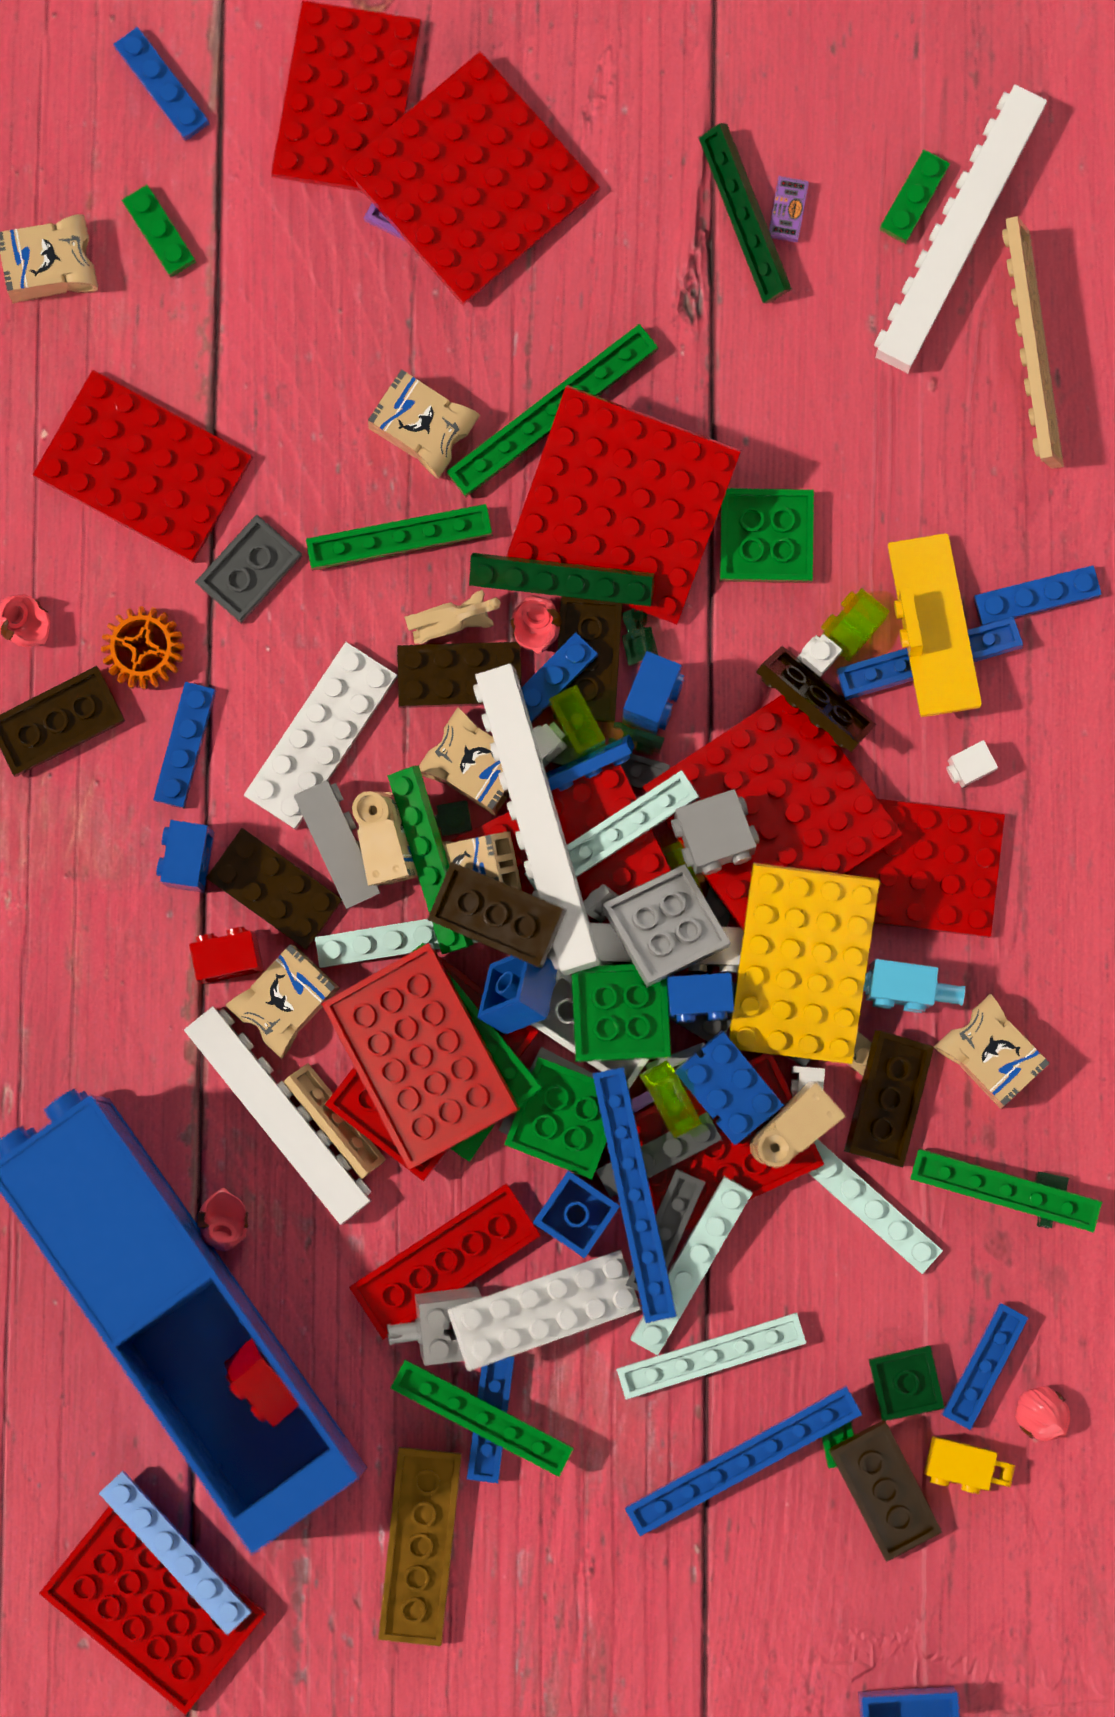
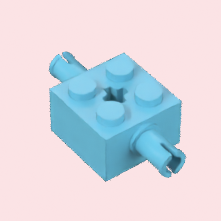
(909, 986)

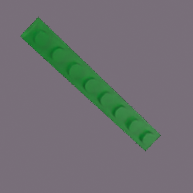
(538, 419)

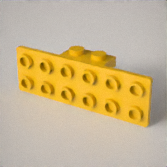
(933, 625)

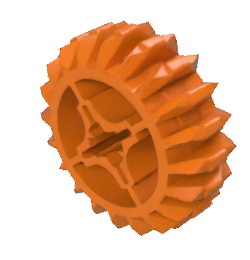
(145, 635)

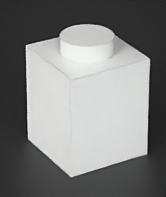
(971, 764)

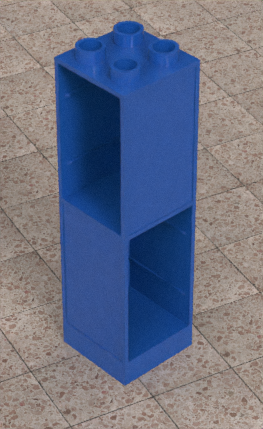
(170, 1314)

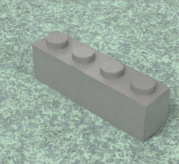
(336, 841)

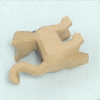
(452, 618)

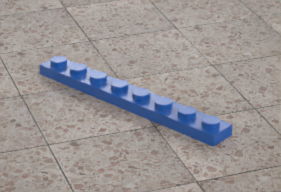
(634, 1195)
(743, 1460)

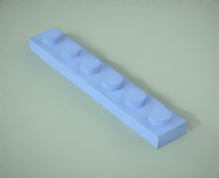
(175, 1552)

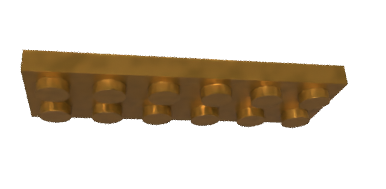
(420, 1546)

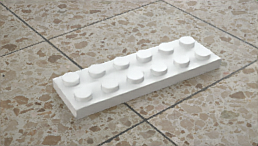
(321, 732)
(543, 1310)

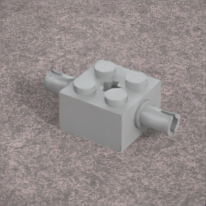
(431, 1325)

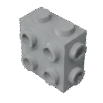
(715, 832)

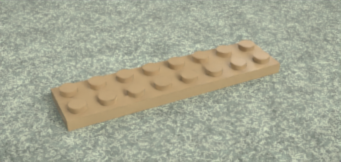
(1034, 353)

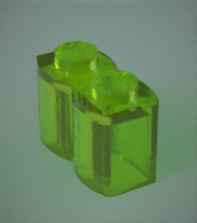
(855, 623)

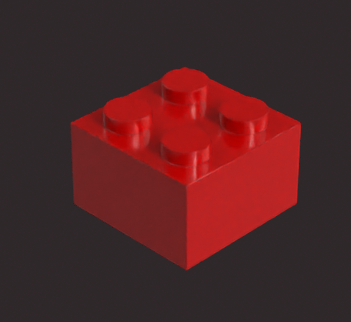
(226, 956)
(259, 1383)

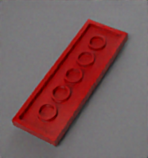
(446, 1258)

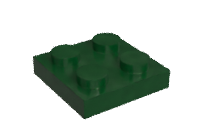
(906, 1383)

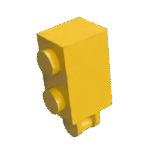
(965, 1465)

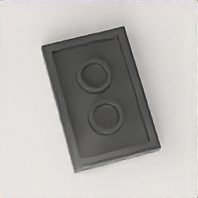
(248, 569)

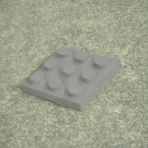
(666, 925)

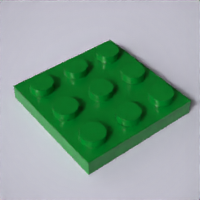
(767, 535)
(619, 1015)
(561, 1121)

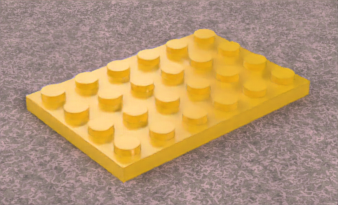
(803, 963)

